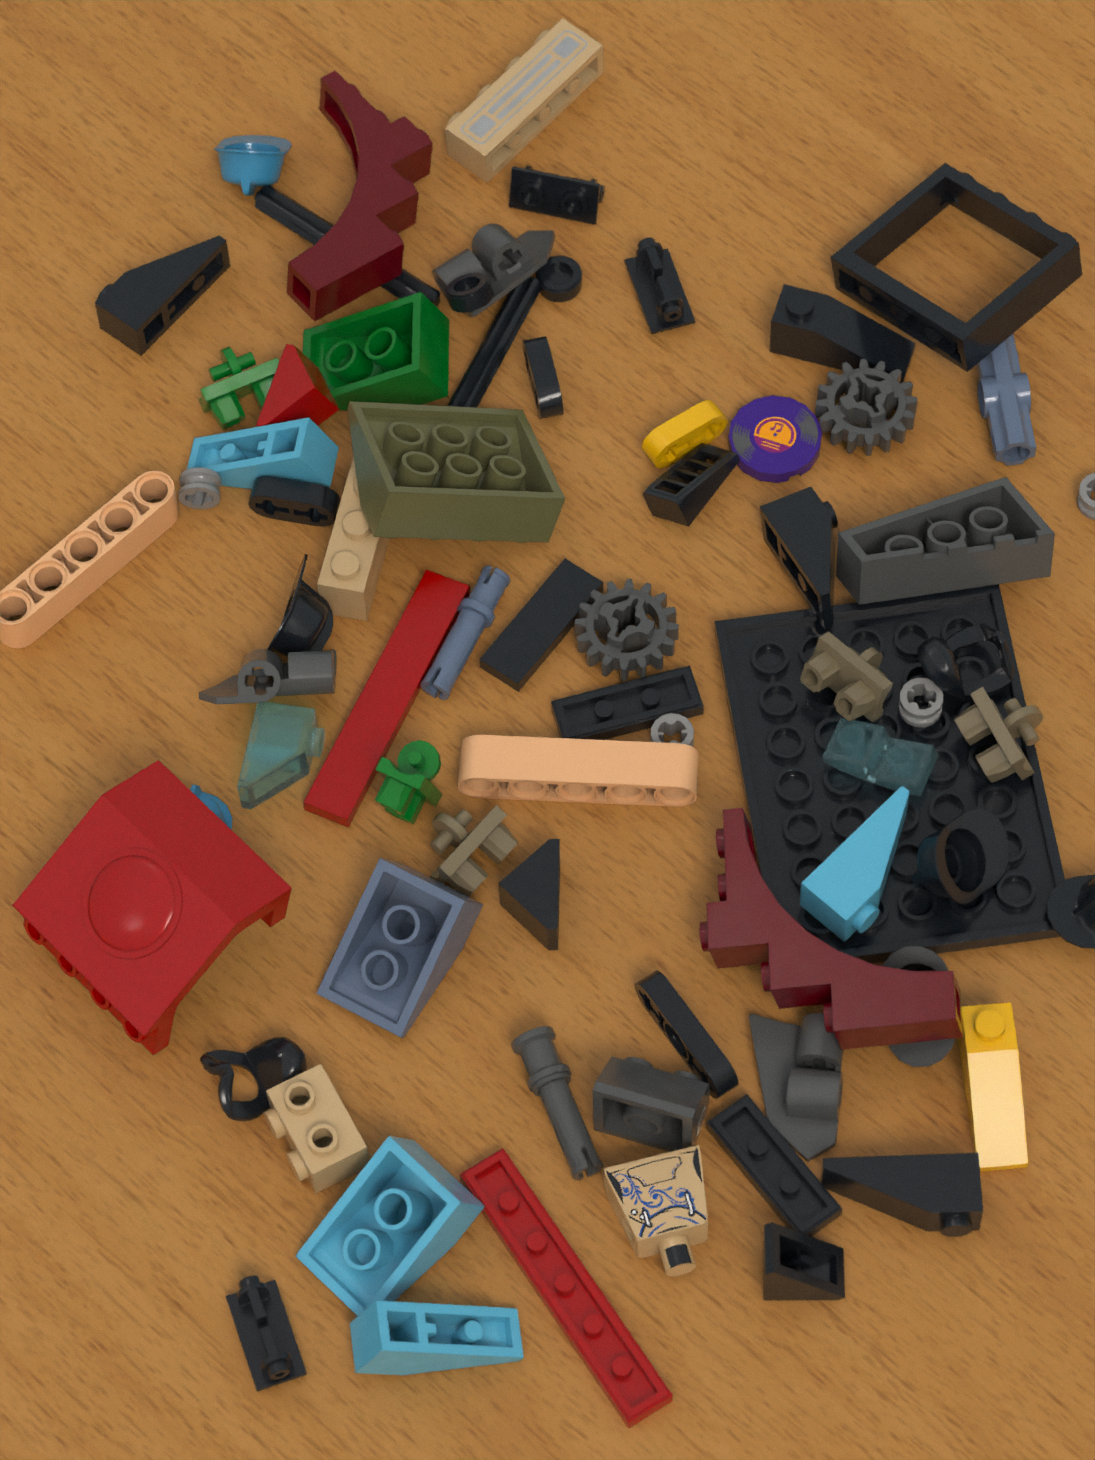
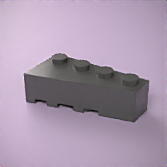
(946, 546)

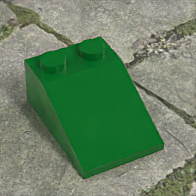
(384, 353)

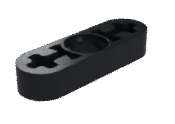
(686, 1033)

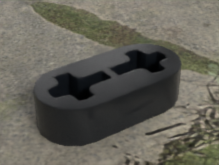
(543, 377)
(294, 501)

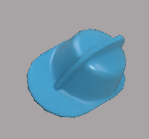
(252, 160)

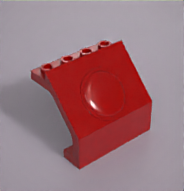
(148, 899)

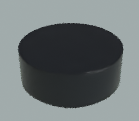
(560, 279)
(469, 292)

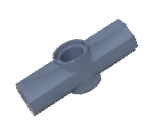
(1006, 404)

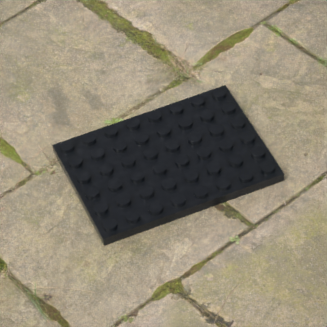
(808, 808)

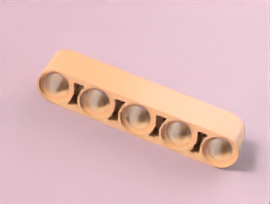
(91, 539)
(578, 770)

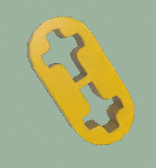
(683, 433)

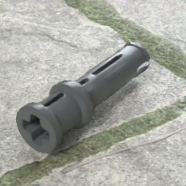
(550, 1081)

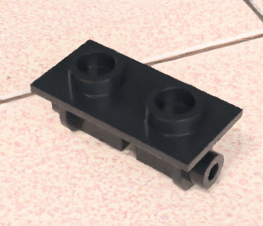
(555, 195)
(658, 287)
(265, 1333)

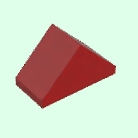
(297, 392)

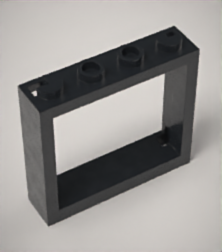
(923, 320)

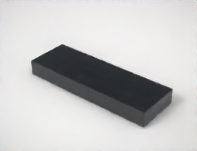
(540, 625)
(627, 705)
(773, 1167)

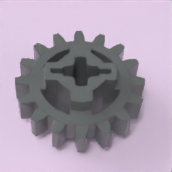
(865, 407)
(615, 615)

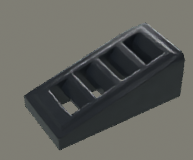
(680, 502)

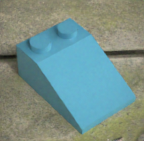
(389, 1226)

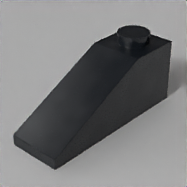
(158, 293)
(831, 333)
(803, 542)
(921, 1190)

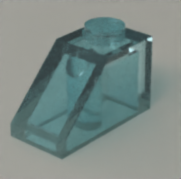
(278, 751)

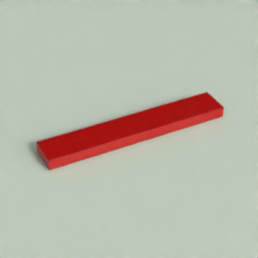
(386, 699)
(567, 1289)

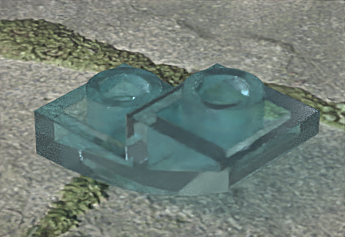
(875, 757)

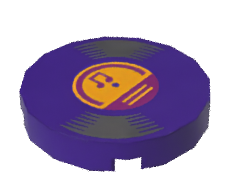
(775, 438)

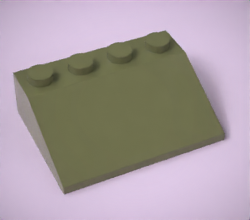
(452, 473)

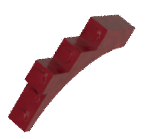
(365, 241)
(861, 1000)

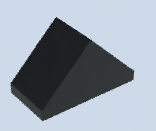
(533, 893)
(800, 1266)

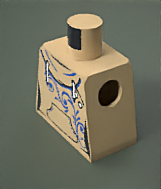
(661, 1206)

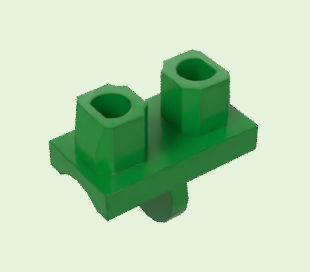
(223, 396)
(409, 784)

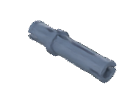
(474, 616)

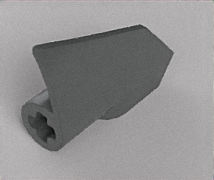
(500, 257)
(302, 675)
(800, 1080)

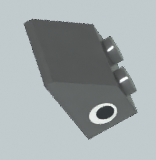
(649, 1104)

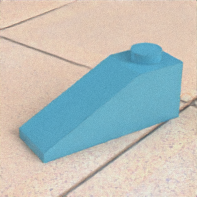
(280, 450)
(851, 881)
(433, 1337)

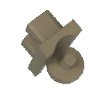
(851, 675)
(985, 719)
(488, 835)

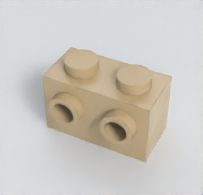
(317, 1129)

